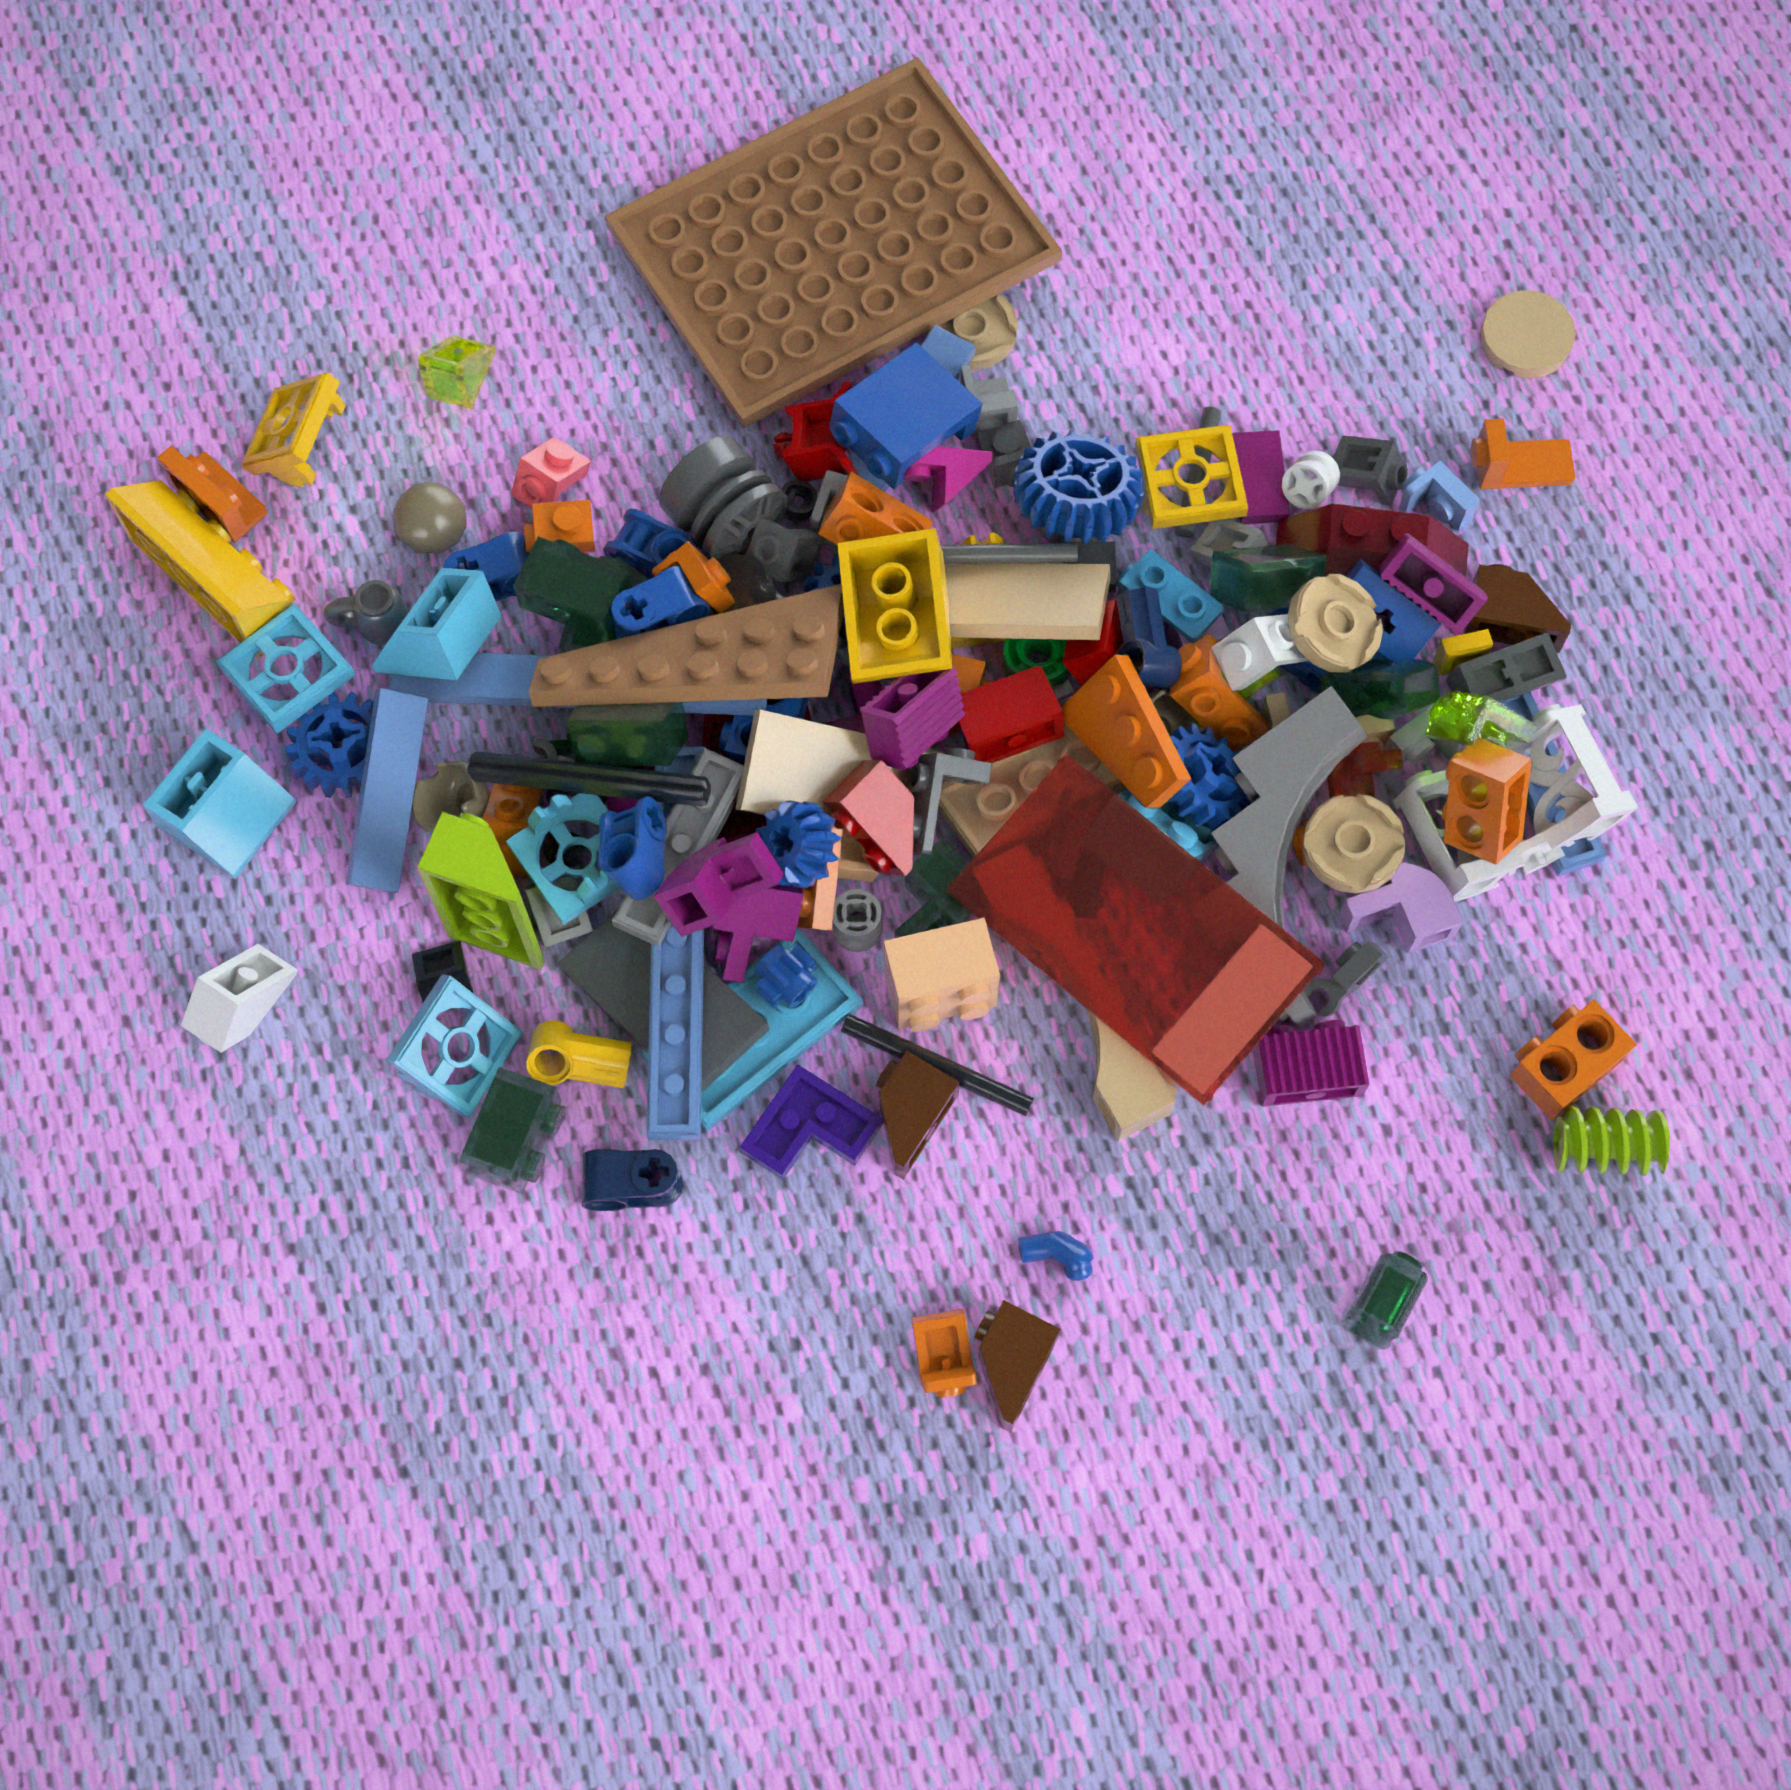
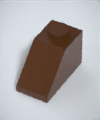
(1516, 608)
(912, 1107)
(1013, 1357)

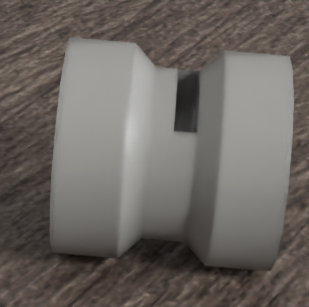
(857, 931)

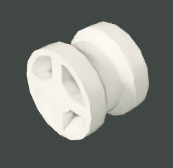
(1307, 491)

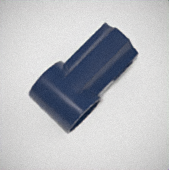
(1145, 638)

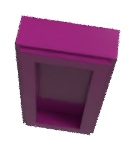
(1262, 474)

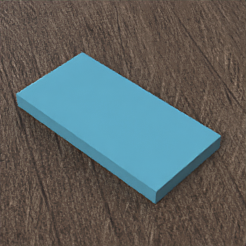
(789, 1036)

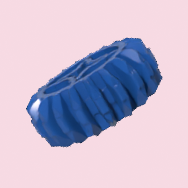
(1078, 486)

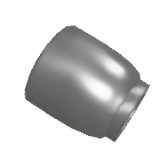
(374, 609)

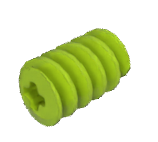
(1611, 1138)

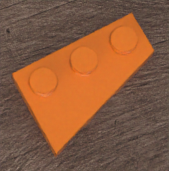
(1126, 732)

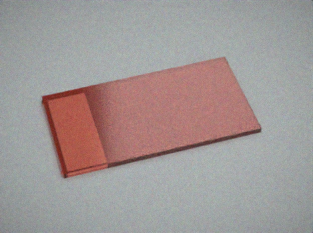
(1135, 929)

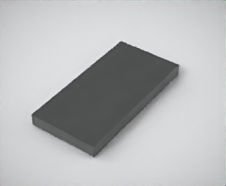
(616, 976)

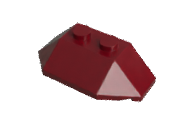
(1367, 534)

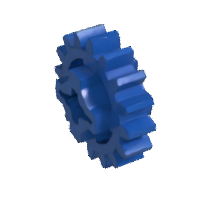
(318, 742)
(1212, 791)

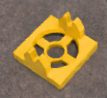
(1215, 440)
(266, 447)

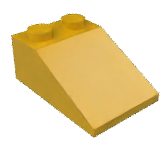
(895, 605)

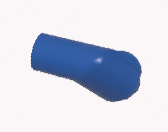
(1060, 1247)

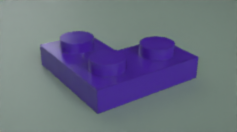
(806, 1111)

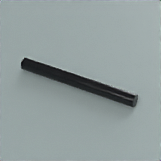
(967, 1077)

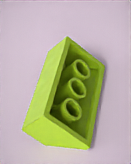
(476, 890)

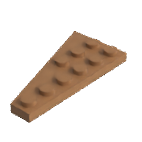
(737, 655)

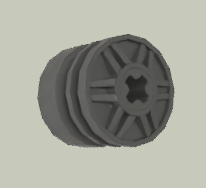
(720, 497)

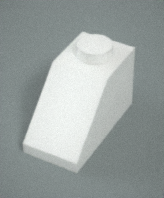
(236, 997)

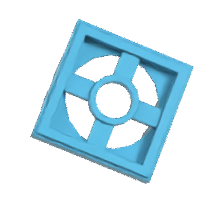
(288, 624)
(526, 847)
(501, 1040)

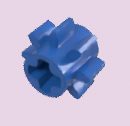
(786, 976)

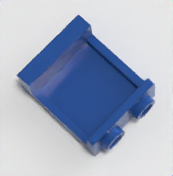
(903, 414)

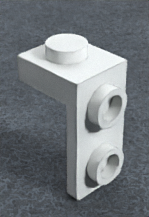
(1256, 650)

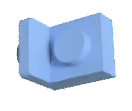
(1446, 495)

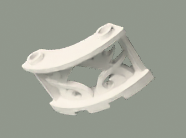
(1583, 818)

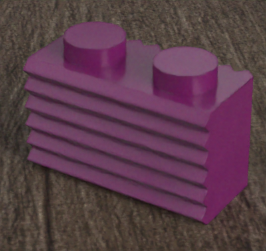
(1432, 584)
(912, 716)
(1310, 1064)

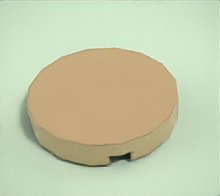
(1527, 333)
(991, 340)
(1334, 623)
(1354, 843)

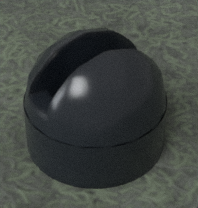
(805, 491)
(551, 847)

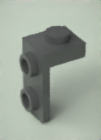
(926, 783)

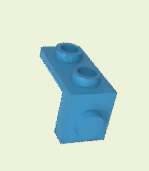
(1181, 600)

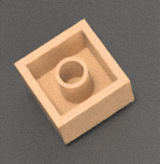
(941, 975)

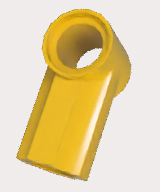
(581, 1057)

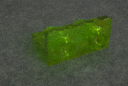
(1466, 716)

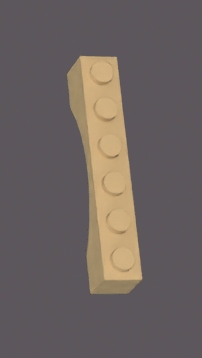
(1127, 1085)

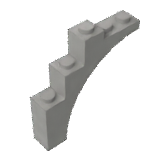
(1285, 772)

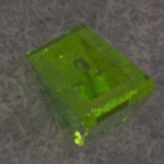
(456, 370)

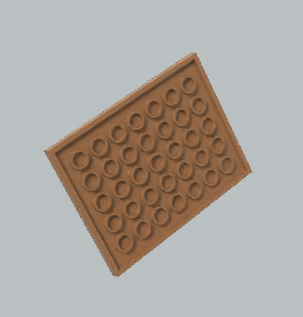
(832, 241)

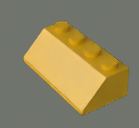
(199, 557)

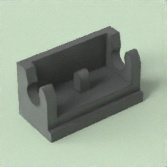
(1510, 670)

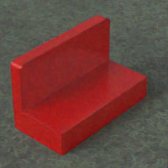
(1011, 716)

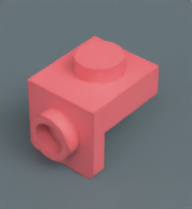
(548, 472)

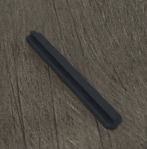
(589, 778)

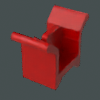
(811, 445)

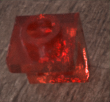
(1355, 771)

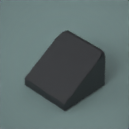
(440, 960)

